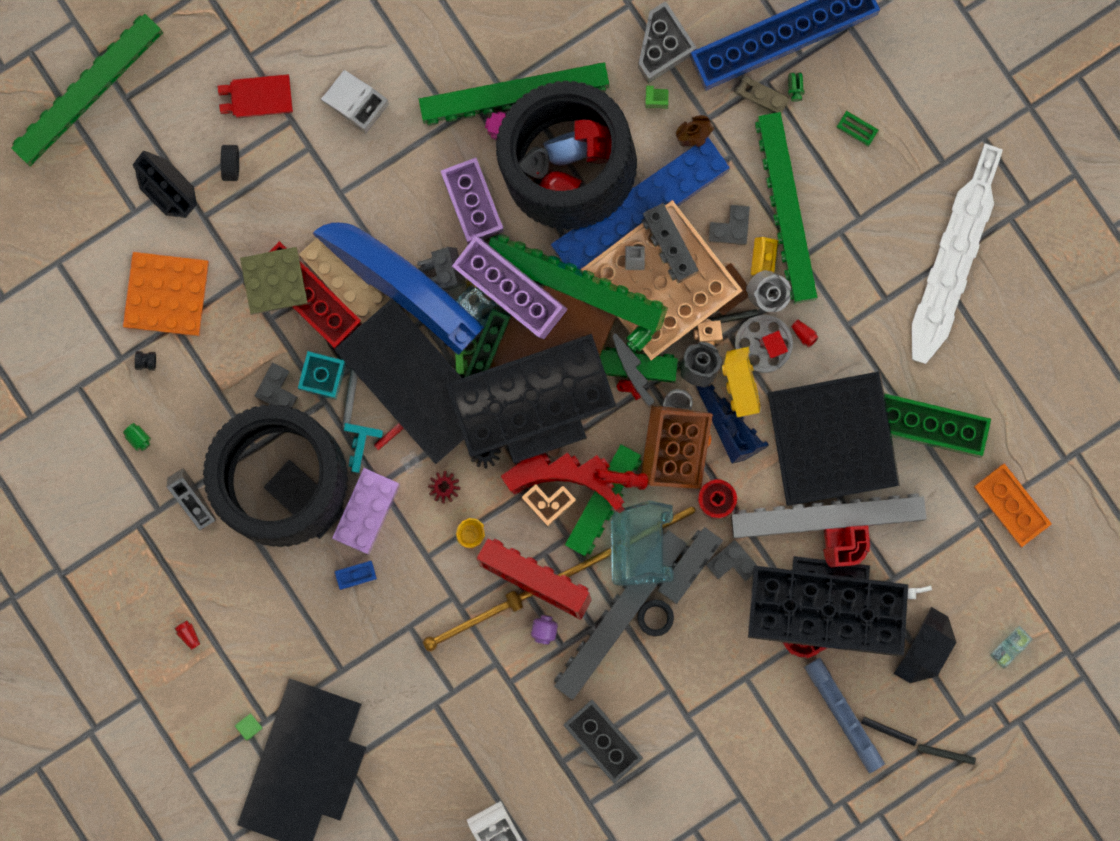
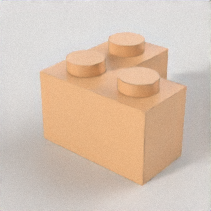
(548, 508)

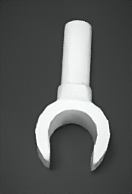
(912, 591)

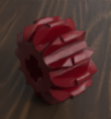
(439, 482)

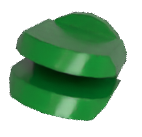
(795, 86)

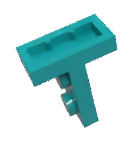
(359, 443)

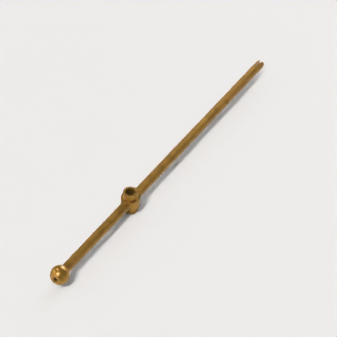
(514, 600)

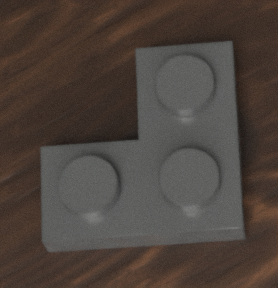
(734, 232)
(270, 387)
(730, 557)

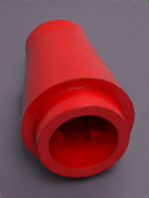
(804, 333)
(187, 634)

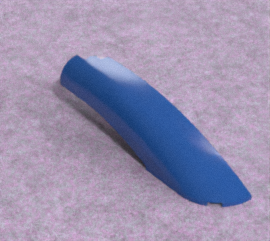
(401, 282)

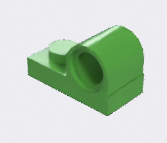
(461, 364)

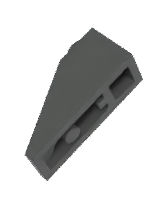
(190, 498)

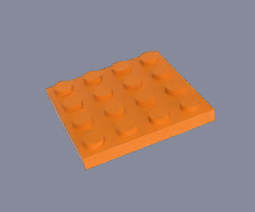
(166, 294)

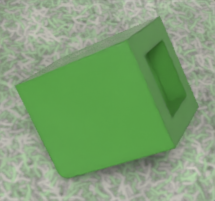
(656, 98)

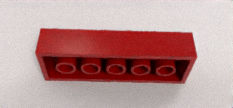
(324, 309)
(534, 578)

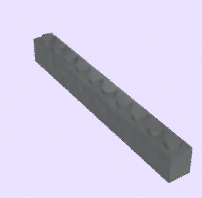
(612, 625)

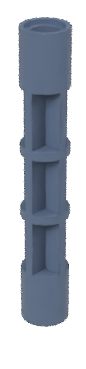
(844, 715)

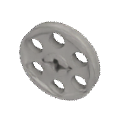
(764, 321)

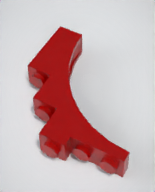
(565, 469)

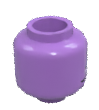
(544, 629)

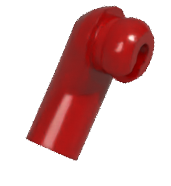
(626, 386)

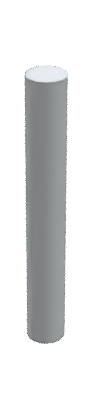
(350, 398)

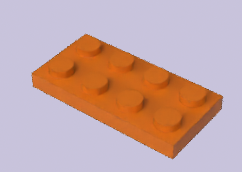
(1012, 505)

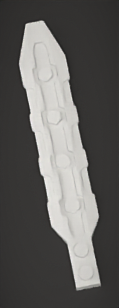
(954, 259)

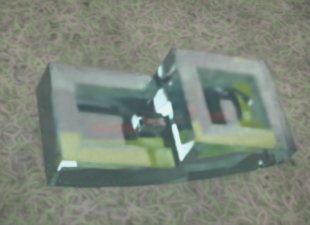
(1011, 647)

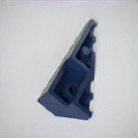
(735, 435)

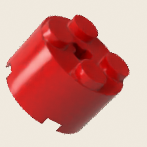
(724, 491)

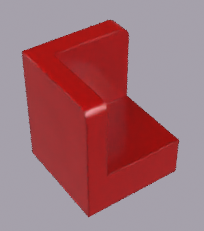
(774, 344)

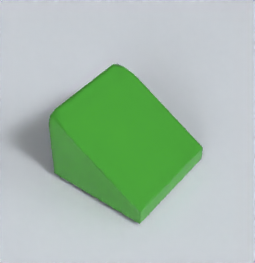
(248, 727)

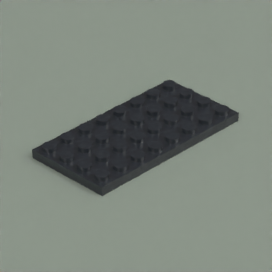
(406, 377)

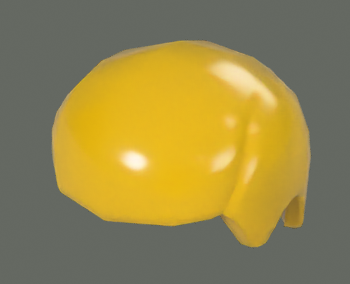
(470, 533)

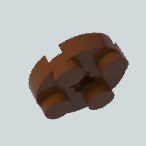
(695, 131)

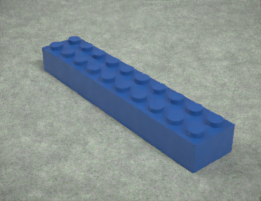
(777, 38)
(674, 182)

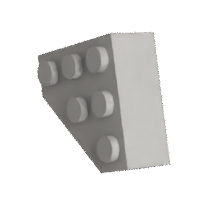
(663, 44)

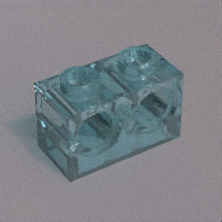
(476, 308)

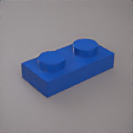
(355, 575)

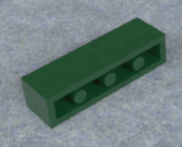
(489, 341)

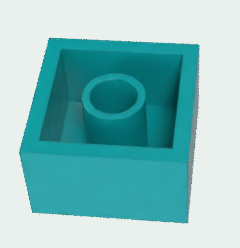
(322, 375)

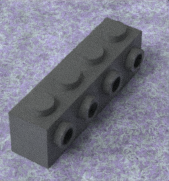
(670, 243)

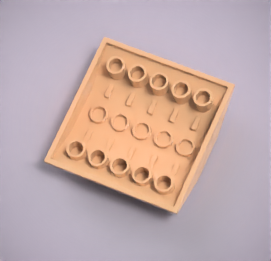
(686, 301)

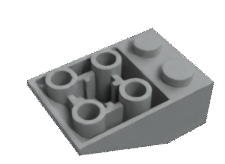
(355, 101)

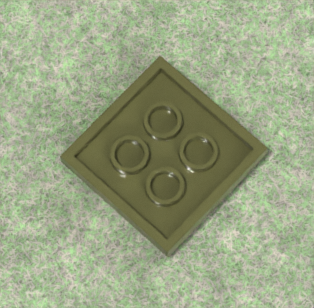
(273, 280)

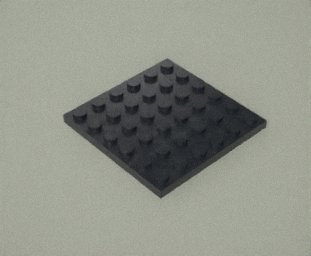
(833, 438)

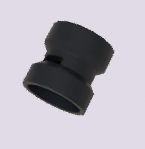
(145, 361)

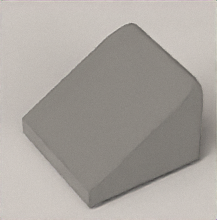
(634, 257)

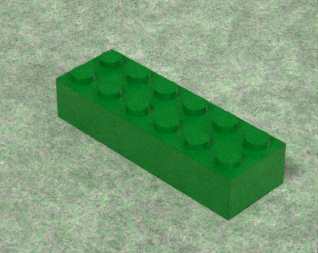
(937, 426)

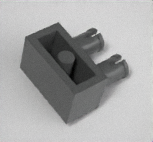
(442, 262)

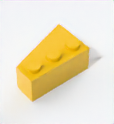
(741, 382)

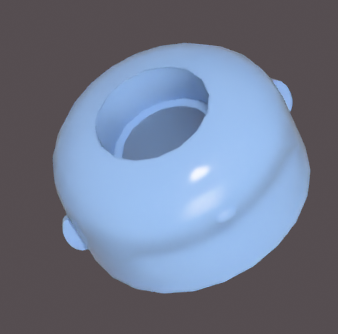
(565, 149)

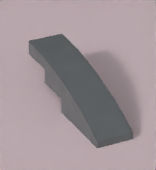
(630, 364)

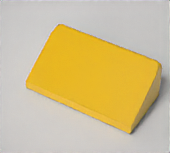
(764, 255)

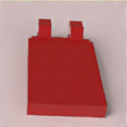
(257, 96)

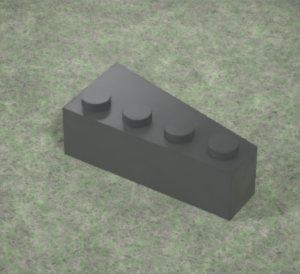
(691, 564)

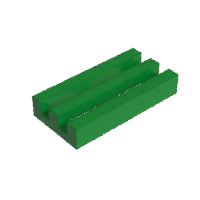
(843, 121)

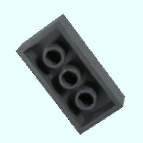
(603, 741)

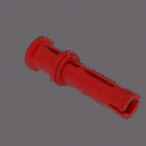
(627, 479)

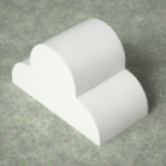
(493, 825)

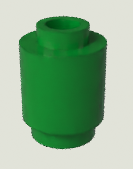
(639, 338)
(137, 437)

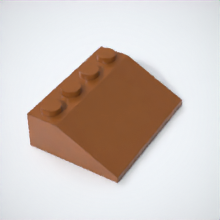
(676, 447)

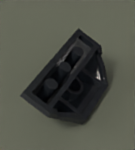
(164, 185)
(927, 649)

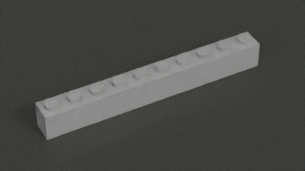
(828, 517)

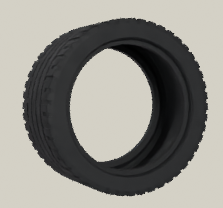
(554, 105)
(233, 441)

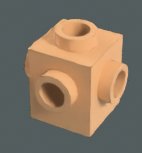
(713, 329)

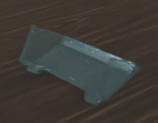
(639, 544)

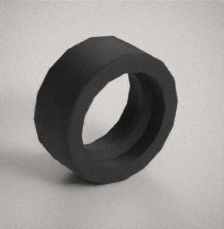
(229, 163)
(655, 603)

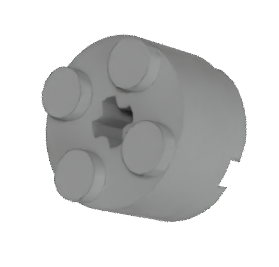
(759, 289)

